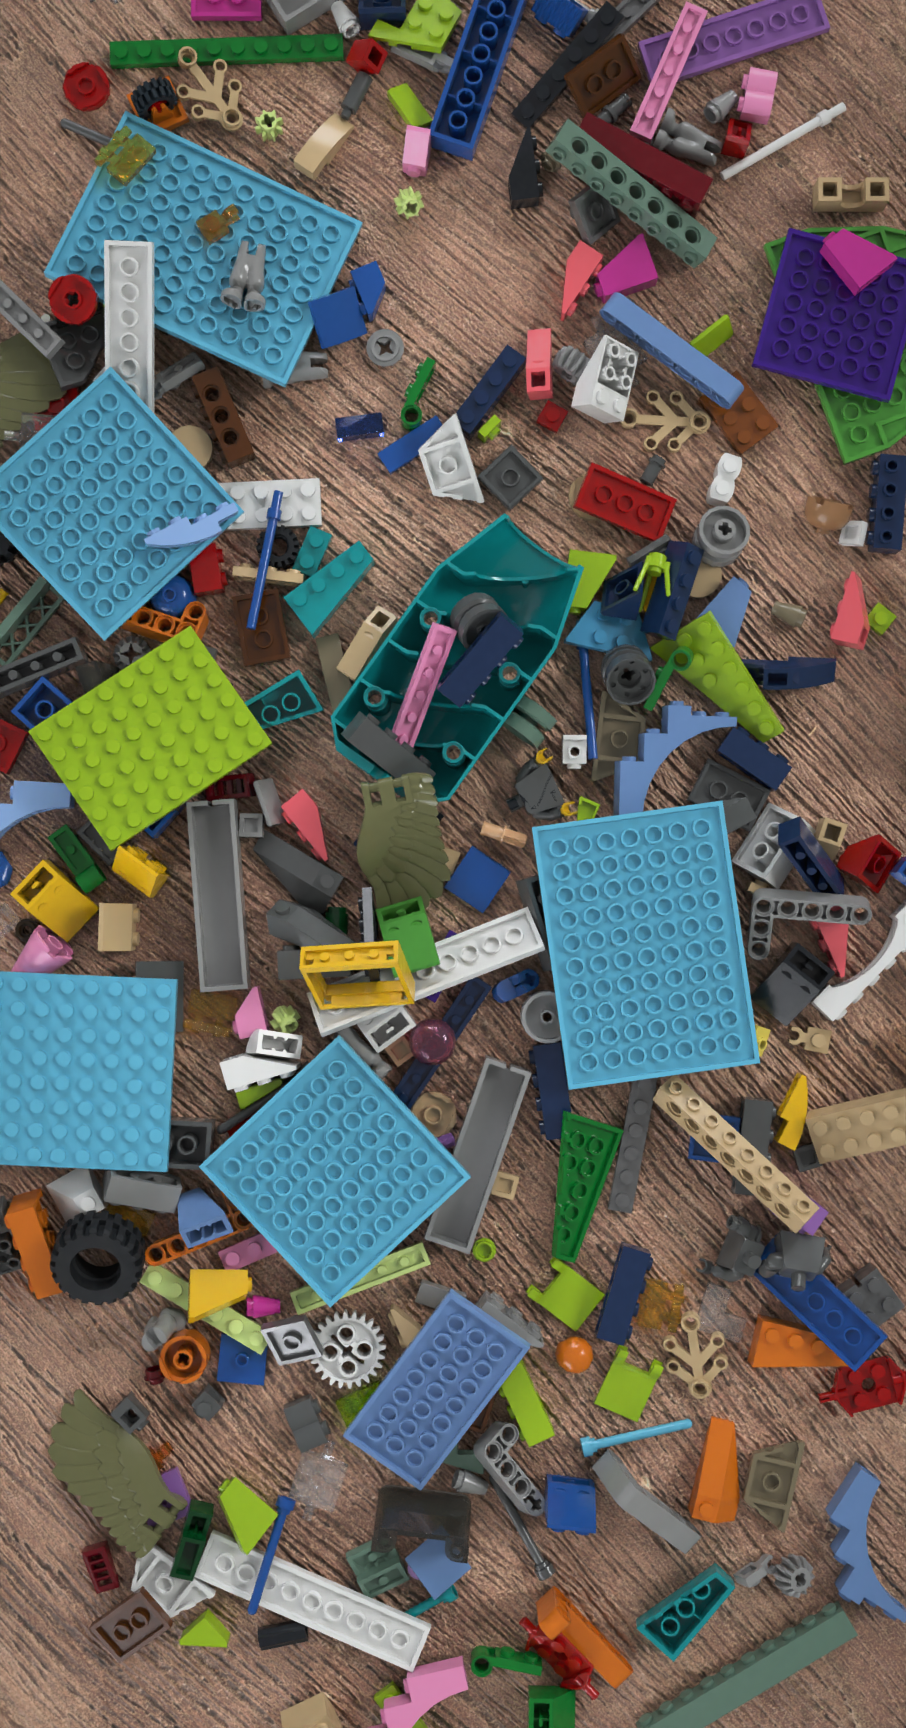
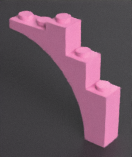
(423, 1689)

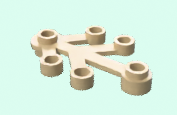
(211, 93)
(668, 421)
(695, 1358)

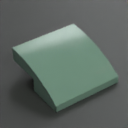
(376, 1570)

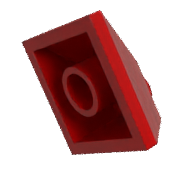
(869, 861)

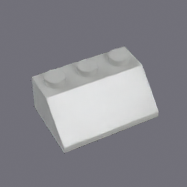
(760, 850)

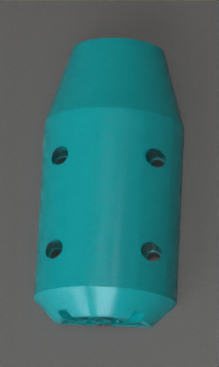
(532, 592)

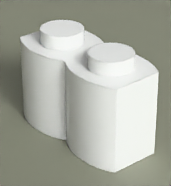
(724, 476)

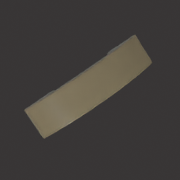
(330, 655)

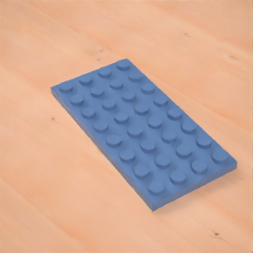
(436, 1389)

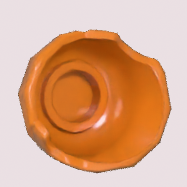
(574, 1354)

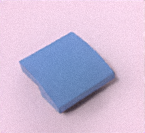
(434, 1568)

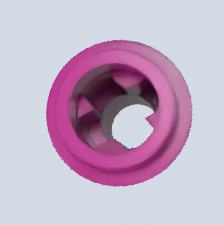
(261, 1306)

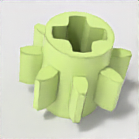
(269, 132)
(403, 205)
(285, 1019)

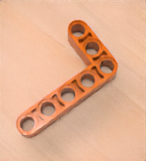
(170, 1252)
(559, 1615)

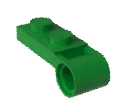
(415, 391)
(663, 674)
(77, 858)
(505, 1658)

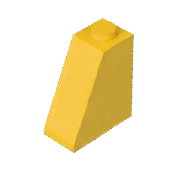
(215, 1290)

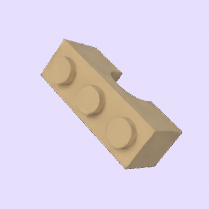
(867, 196)

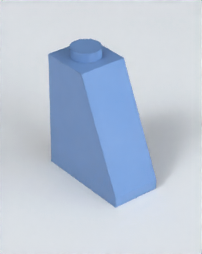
(730, 607)
(200, 1218)

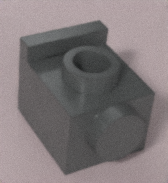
(207, 1403)
(122, 1414)

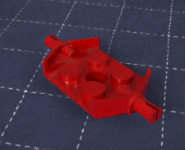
(887, 1388)
(563, 1657)

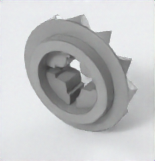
(383, 338)
(124, 646)

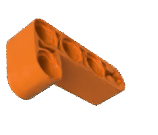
(159, 620)

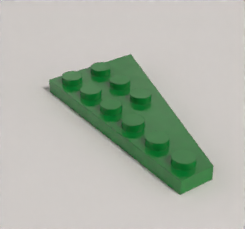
(584, 1164)

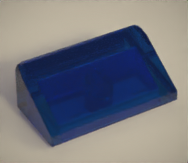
(359, 427)

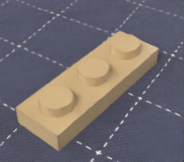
(248, 573)

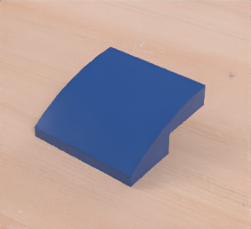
(337, 317)
(477, 879)

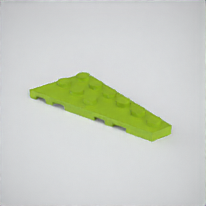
(721, 675)

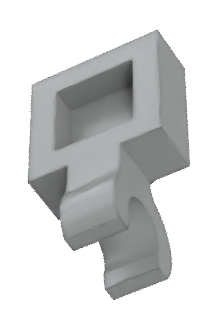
(753, 1572)

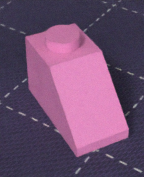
(416, 151)
(251, 1015)

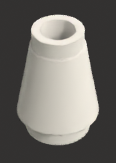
(345, 19)

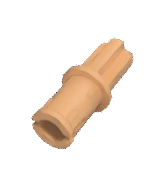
(503, 834)

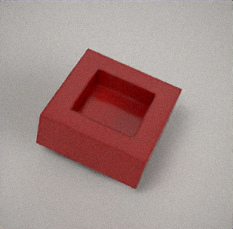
(552, 416)

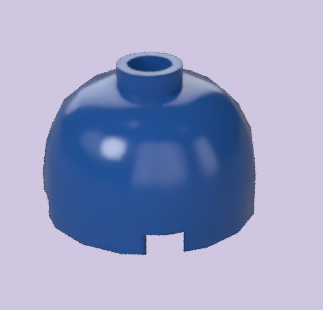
(174, 597)

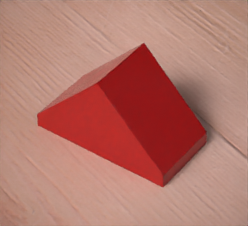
(736, 138)

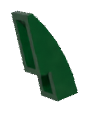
(192, 1540)

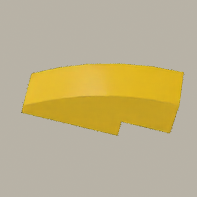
(794, 1112)

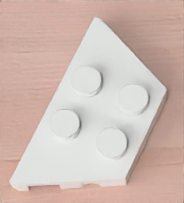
(450, 463)
(169, 1592)

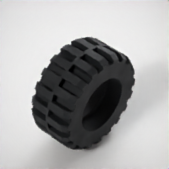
(94, 1282)

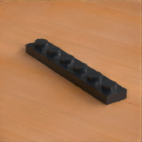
(553, 82)

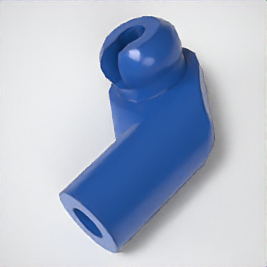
(5, 870)

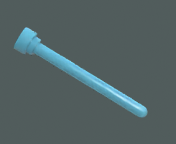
(590, 1445)

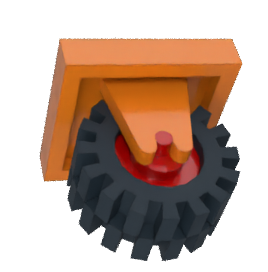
(158, 104)

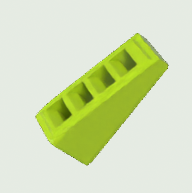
(256, 1092)

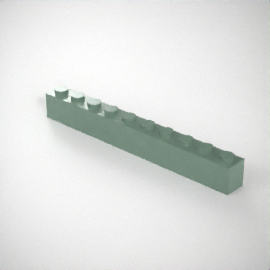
(755, 1671)

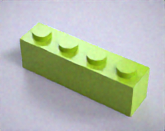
(526, 1406)

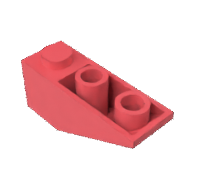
(580, 268)
(539, 364)
(852, 619)
(307, 818)
(833, 942)

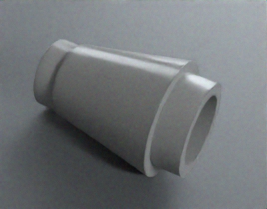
(720, 106)
(467, 1482)

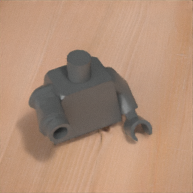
(739, 1253)
(797, 1257)

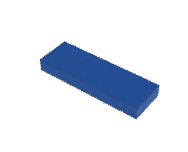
(406, 448)

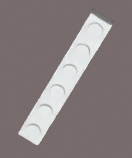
(836, 998)

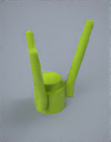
(654, 565)

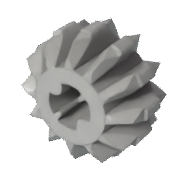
(570, 363)
(793, 1575)

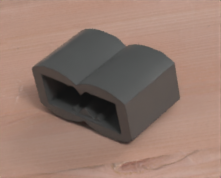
(306, 1422)

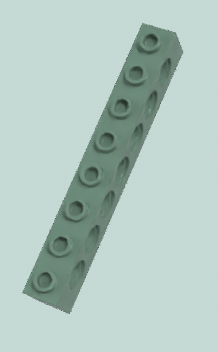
(631, 194)

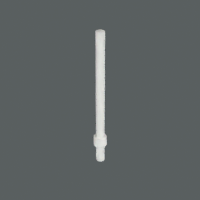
(821, 119)

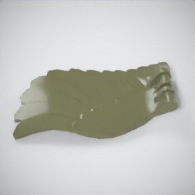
(25, 381)
(401, 840)
(112, 1475)

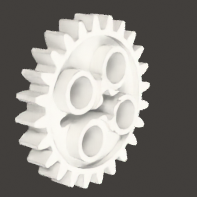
(362, 1333)

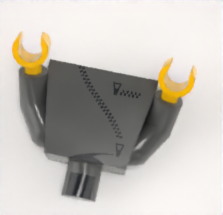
(539, 791)

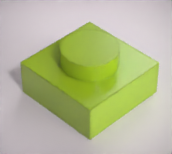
(490, 429)
(880, 618)

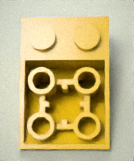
(139, 871)
(55, 900)

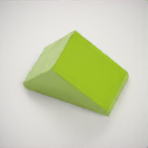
(205, 1631)

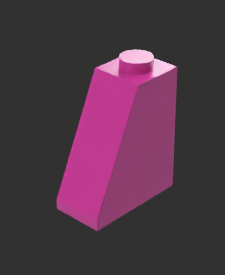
(855, 259)
(628, 272)

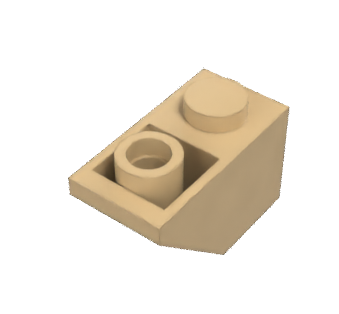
(830, 835)

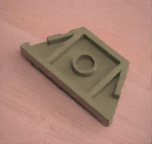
(615, 735)
(773, 1481)

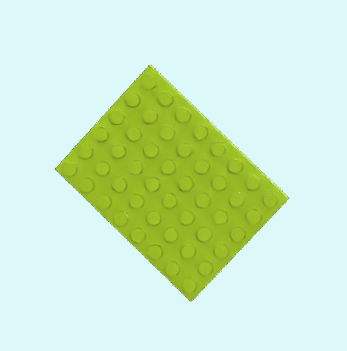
(150, 738)

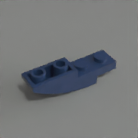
(791, 674)

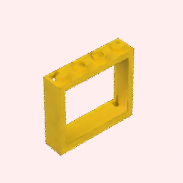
(357, 957)

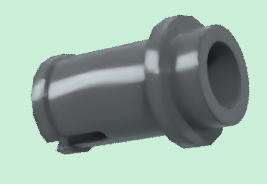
(652, 470)

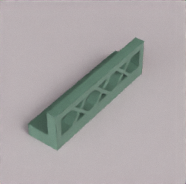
(21, 613)

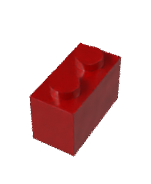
(208, 573)

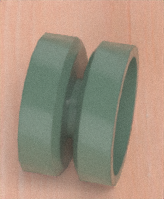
(528, 718)

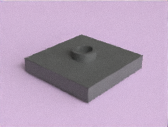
(510, 478)

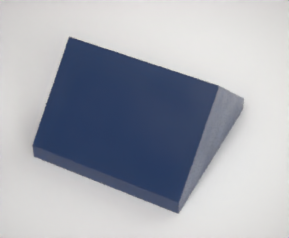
(389, 11)
(618, 595)

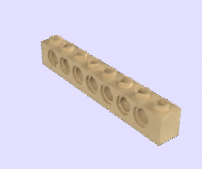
(735, 1153)

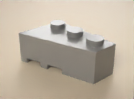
(142, 1190)

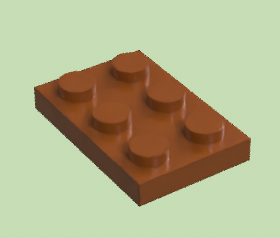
(745, 421)

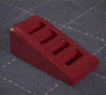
(248, 785)
(103, 1549)

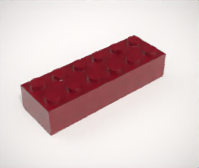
(670, 176)

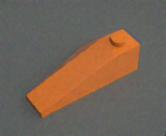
(716, 1483)

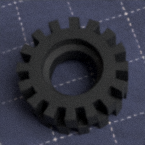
(292, 547)

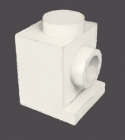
(570, 742)

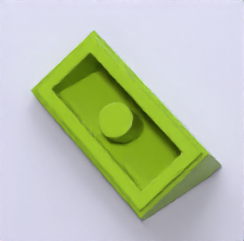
(409, 106)
(713, 336)

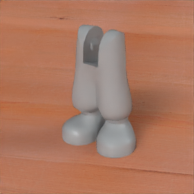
(688, 141)
(249, 274)
(303, 369)
(365, 1051)
(161, 1328)

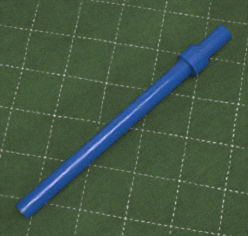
(273, 516)
(588, 702)

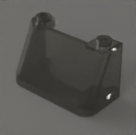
(422, 1515)

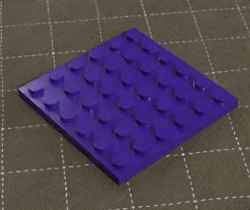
(824, 331)

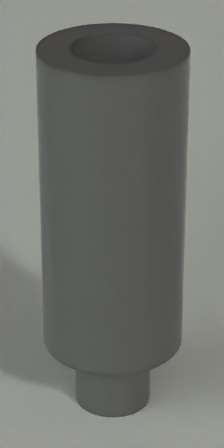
(355, 94)

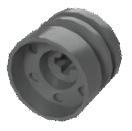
(633, 685)

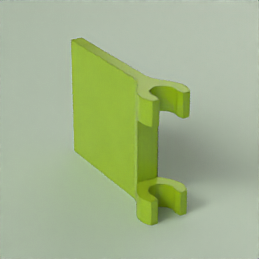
(568, 1295)
(627, 1386)

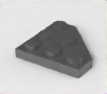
(80, 352)

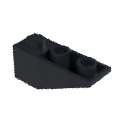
(522, 182)

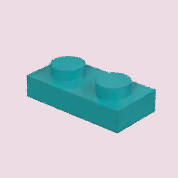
(312, 551)

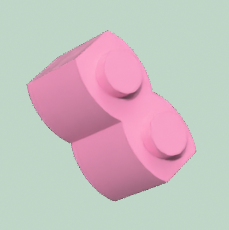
(758, 95)

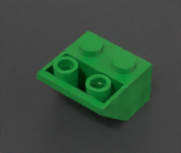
(550, 1707)

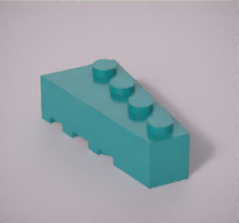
(328, 588)
(284, 701)
(684, 1612)

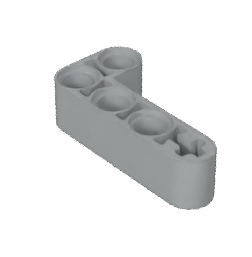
(512, 1473)

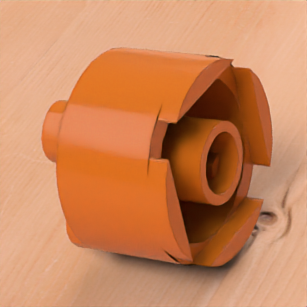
(181, 1369)

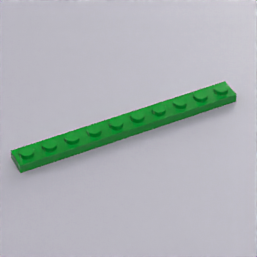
(230, 49)

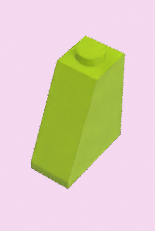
(595, 571)
(245, 1513)

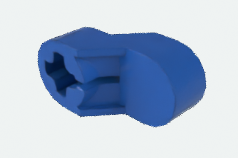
(505, 990)

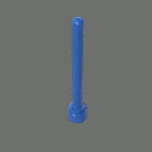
(284, 1506)

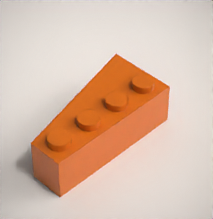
(33, 1240)
(788, 1345)

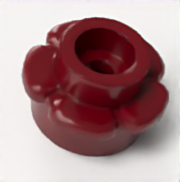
(154, 1375)

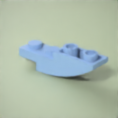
(182, 534)

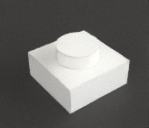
(853, 533)

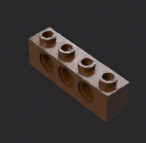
(213, 382)

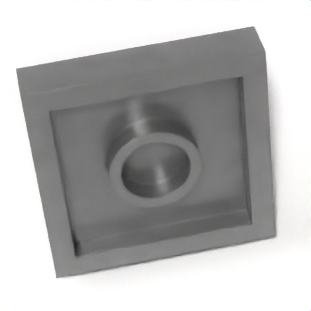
(592, 214)
(292, 1340)

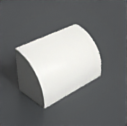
(275, 1044)

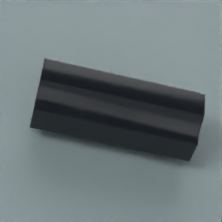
(282, 1634)

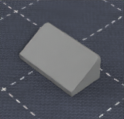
(269, 802)
(432, 1293)

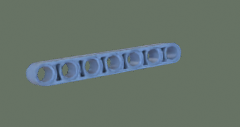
(671, 350)

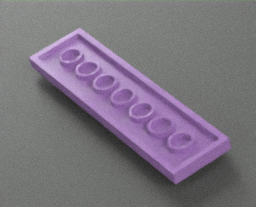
(742, 35)

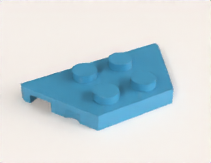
(605, 632)

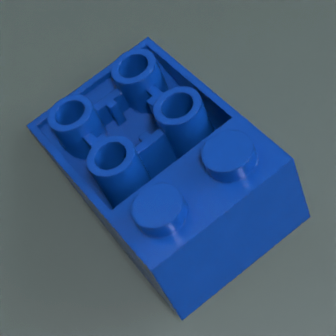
(570, 1504)

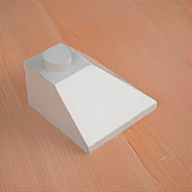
(77, 1193)

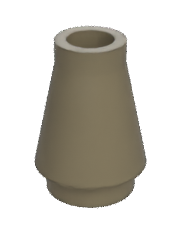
(791, 614)

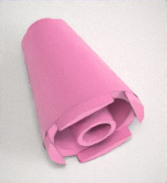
(43, 952)

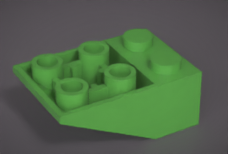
(411, 926)

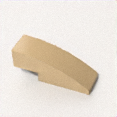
(322, 146)

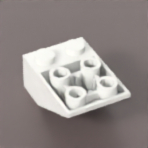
(606, 381)
(387, 1027)
(245, 1069)

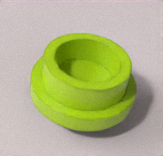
(484, 1249)

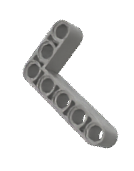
(798, 911)
(643, 1504)

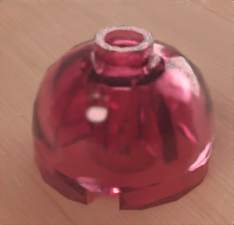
(432, 1041)

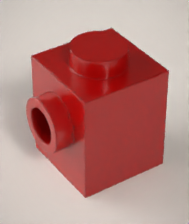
(366, 56)

